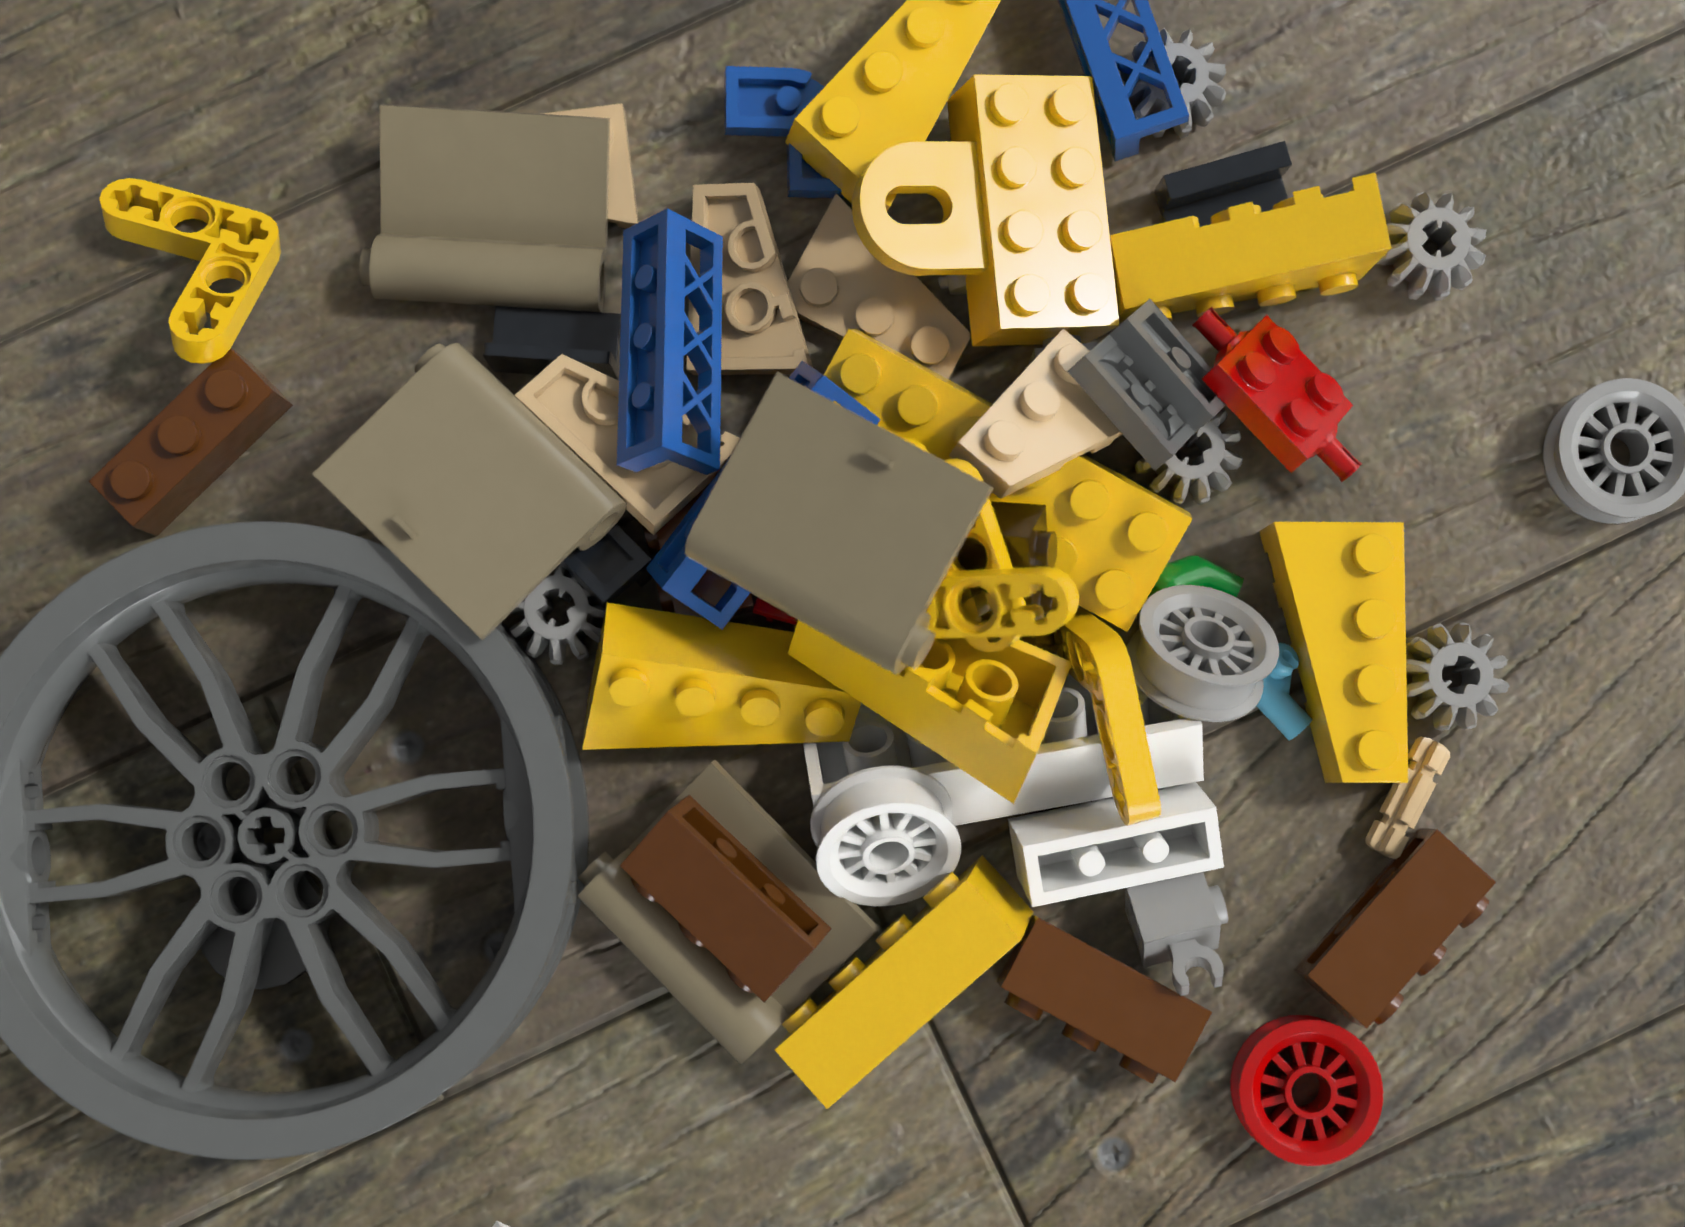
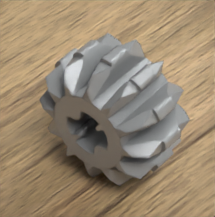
(1196, 83)
(1450, 262)
(1206, 468)
(539, 604)
(1476, 668)

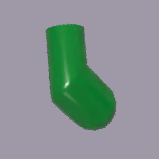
(1199, 572)

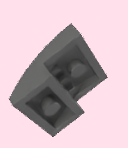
(1149, 384)

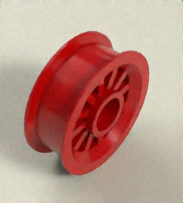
(1362, 1074)

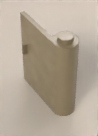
(491, 209)
(469, 488)
(837, 523)
(693, 973)

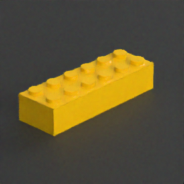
(1107, 527)

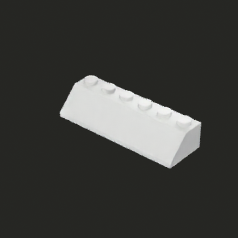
(1064, 772)

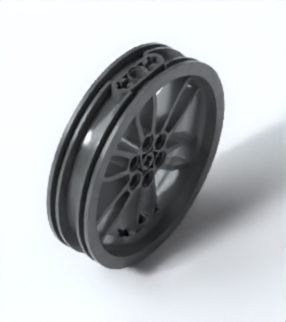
(543, 820)

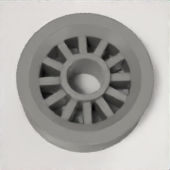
(1582, 493)
(1202, 653)

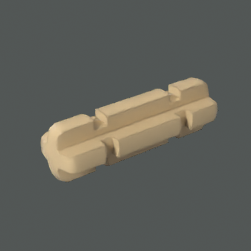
(1407, 800)

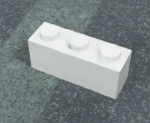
(1093, 852)

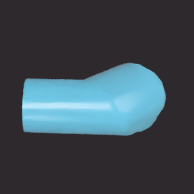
(1276, 701)

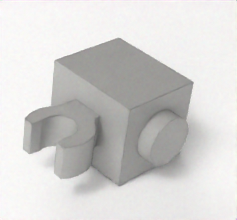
(1178, 924)

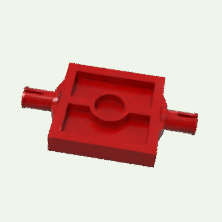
(1278, 393)

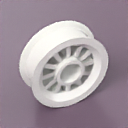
(884, 835)

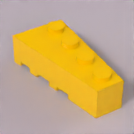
(890, 88)
(1253, 252)
(1348, 626)
(693, 684)
(960, 701)
(905, 982)

